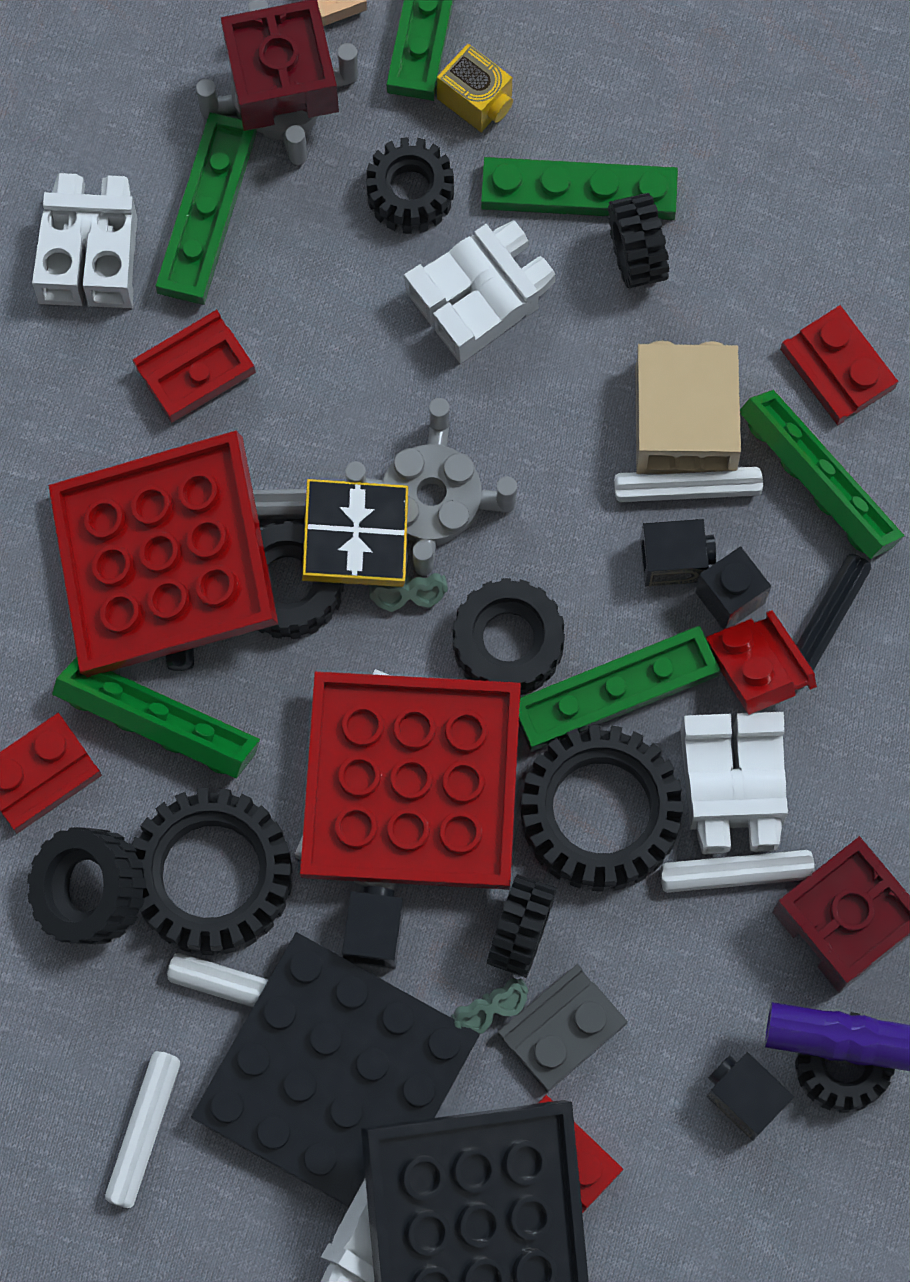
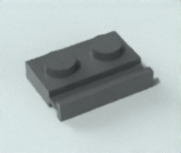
(562, 1028)

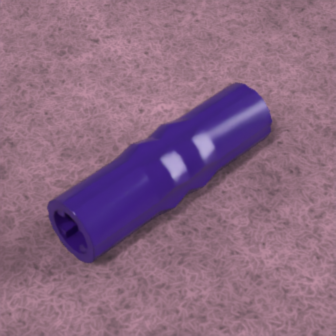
(838, 1036)

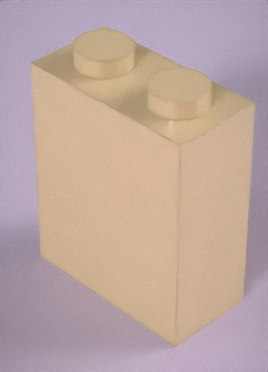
(687, 408)

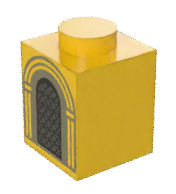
(475, 88)

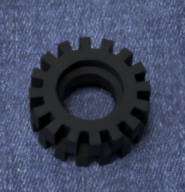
(410, 159)
(638, 240)
(521, 925)
(841, 1094)

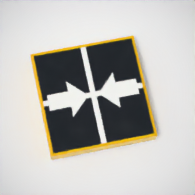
(355, 533)

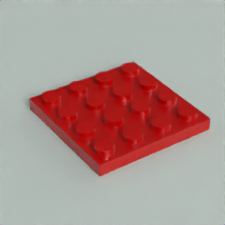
(162, 554)
(411, 780)

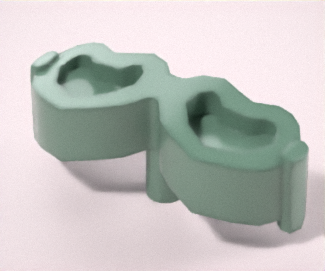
(422, 591)
(503, 1001)

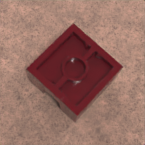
(280, 63)
(848, 913)

